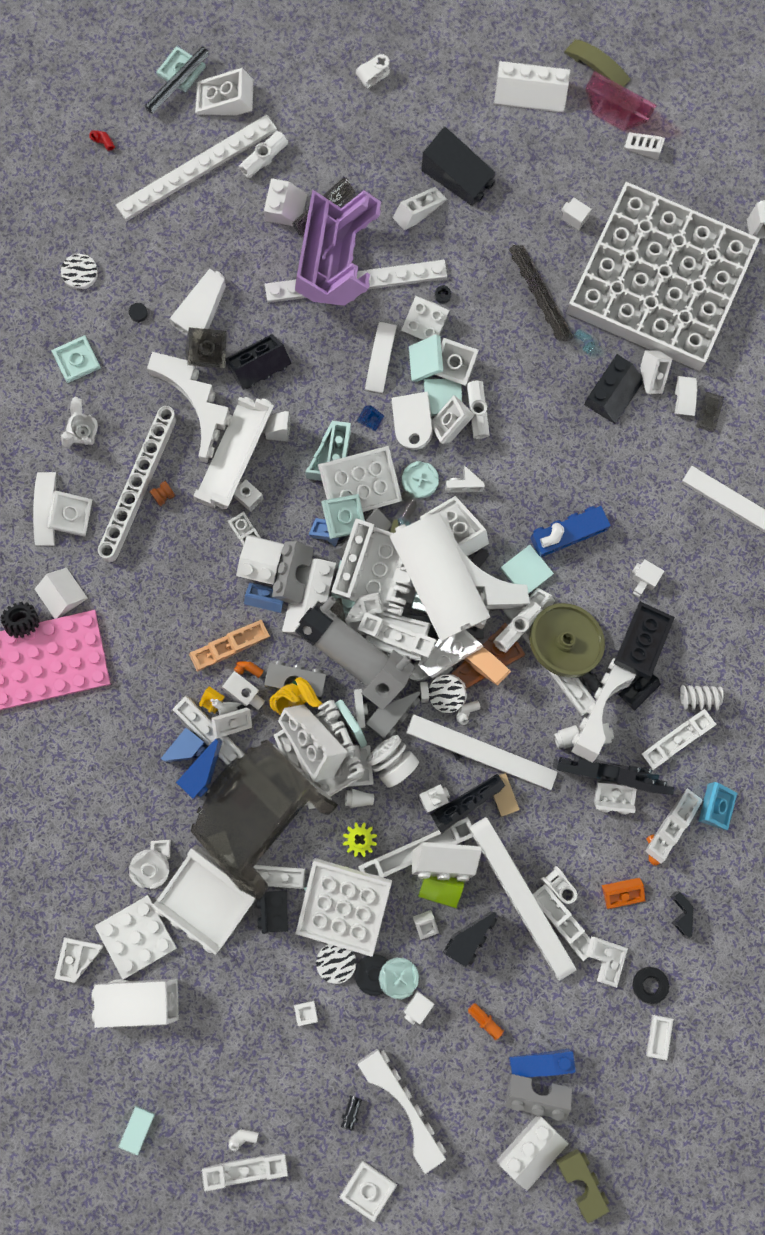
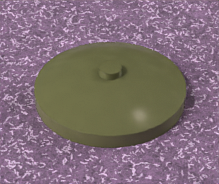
(567, 640)

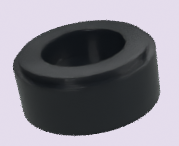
(138, 312)

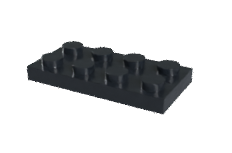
(644, 640)

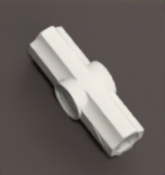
(256, 161)
(477, 399)
(511, 633)

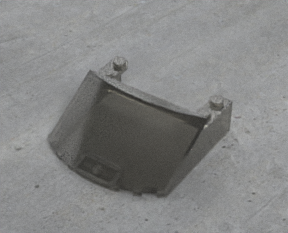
(250, 810)

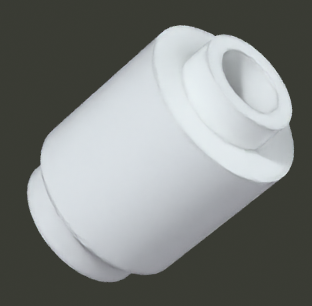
(565, 736)

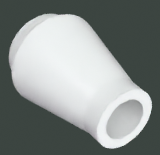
(357, 798)

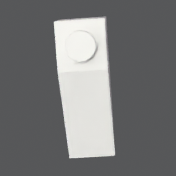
(418, 207)

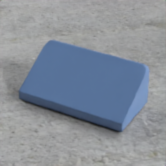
(261, 597)

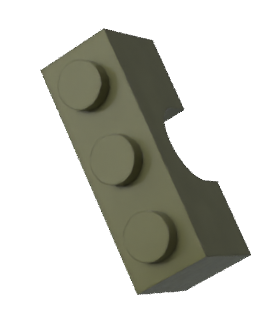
(591, 1202)

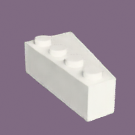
(312, 742)

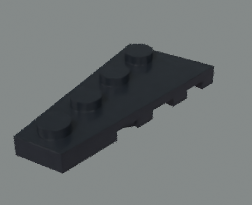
(464, 804)

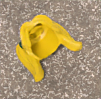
(293, 695)

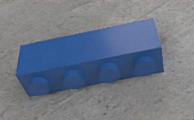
(576, 529)

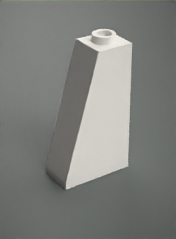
(200, 304)

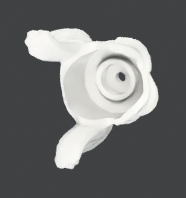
(79, 423)

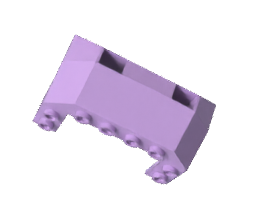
(328, 248)

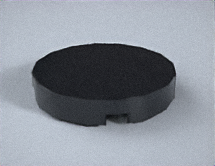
(368, 973)

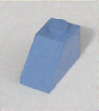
(185, 747)

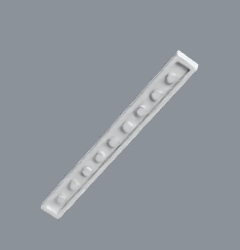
(196, 167)
(378, 279)

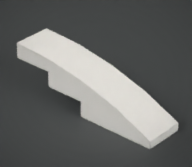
(674, 825)
(563, 921)

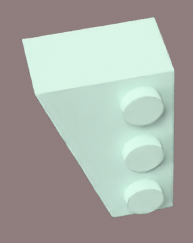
(332, 447)

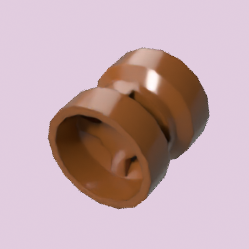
(162, 493)

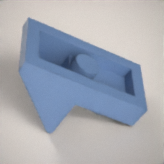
(320, 531)

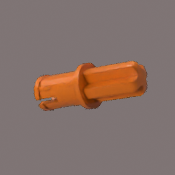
(485, 1021)

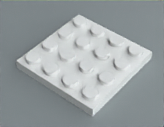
(343, 907)

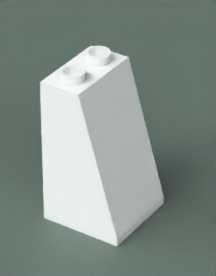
(135, 1003)

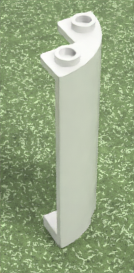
(233, 452)
(439, 575)

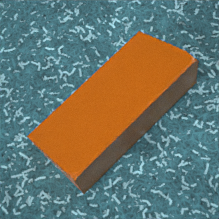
(623, 893)

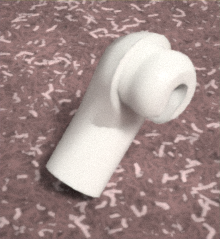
(464, 712)
(241, 1137)

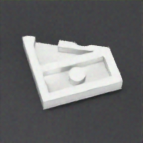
(75, 958)

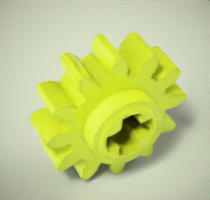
(359, 831)

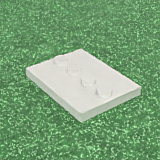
(366, 474)

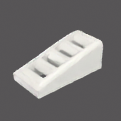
(646, 151)

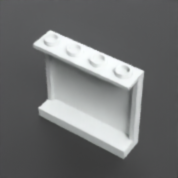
(203, 901)

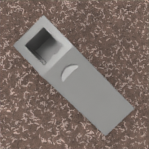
(385, 720)

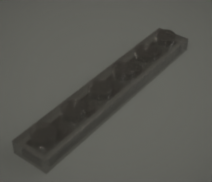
(538, 288)

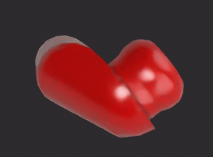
(102, 138)

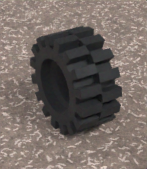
(22, 627)

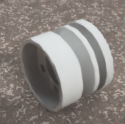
(392, 760)

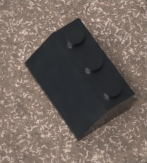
(258, 361)
(615, 389)

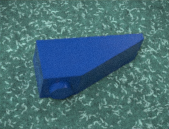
(200, 773)
(543, 1063)

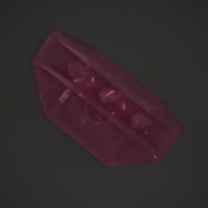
(617, 103)

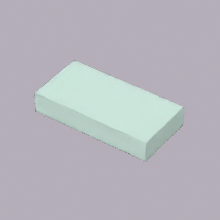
(136, 1130)

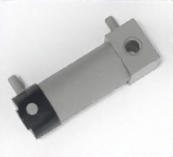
(380, 673)

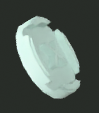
(420, 479)
(398, 978)

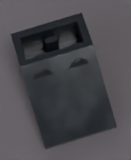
(466, 941)

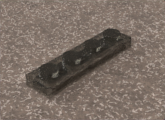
(337, 194)

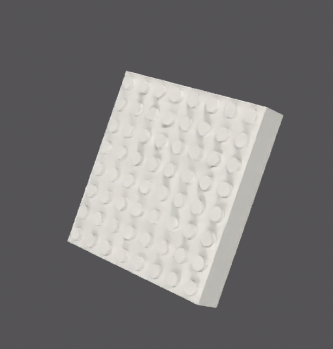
(663, 276)

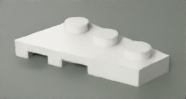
(449, 652)

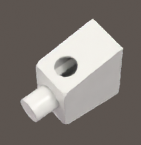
(234, 687)

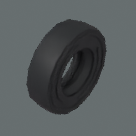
(663, 985)

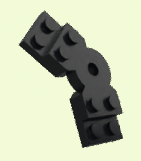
(632, 776)

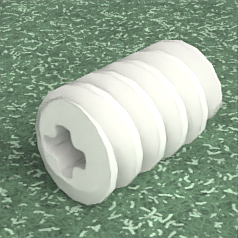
(701, 697)

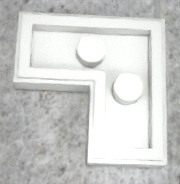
(611, 957)

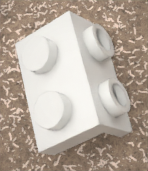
(614, 797)

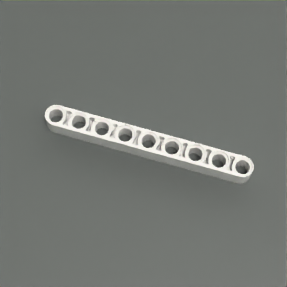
(138, 493)
(522, 898)

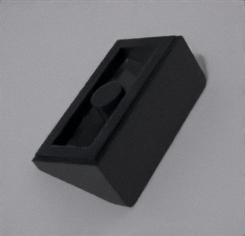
(639, 690)

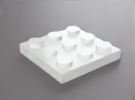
(135, 937)

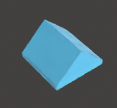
(717, 806)

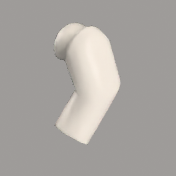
(555, 537)

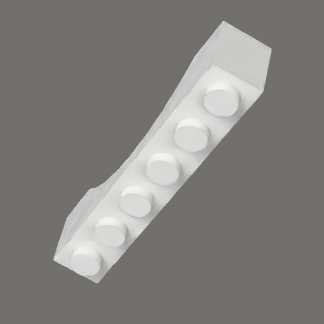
(592, 736)
(402, 856)
(425, 1149)

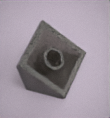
(206, 348)

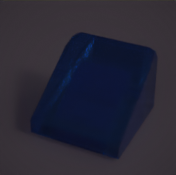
(370, 417)

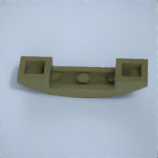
(597, 61)

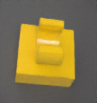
(207, 696)

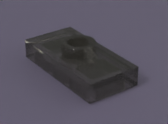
(710, 411)

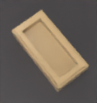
(505, 798)

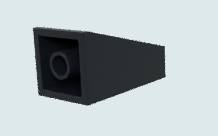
(457, 167)

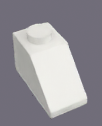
(654, 371)
(278, 427)

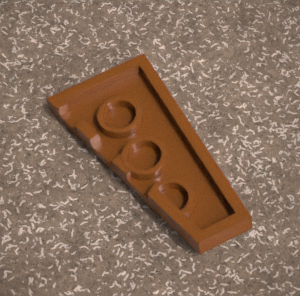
(472, 677)

